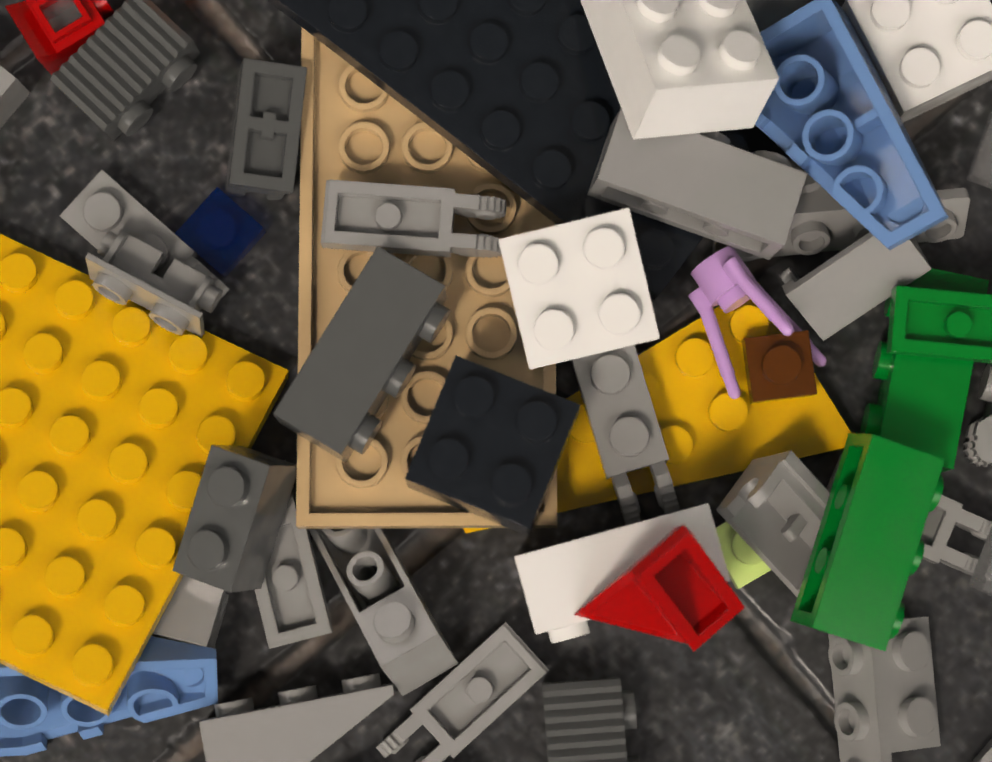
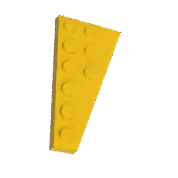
(698, 420)

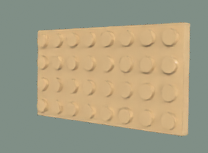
(367, 136)

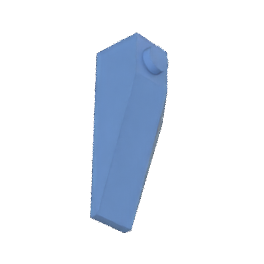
(843, 125)
(164, 683)

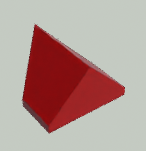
(668, 594)

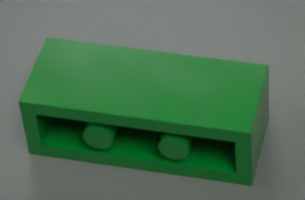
(922, 397)
(869, 540)

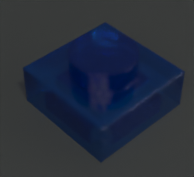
(220, 232)

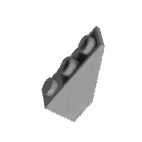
(386, 605)
(295, 728)

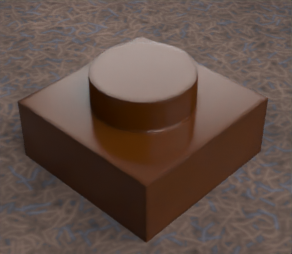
(779, 367)

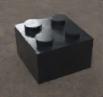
(492, 445)

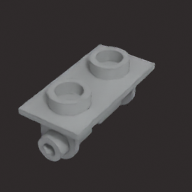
(129, 275)

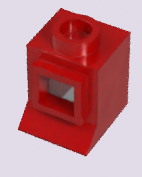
(58, 26)

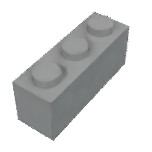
(701, 186)

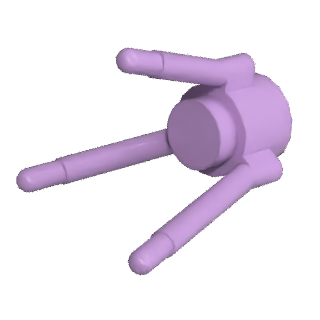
(729, 283)

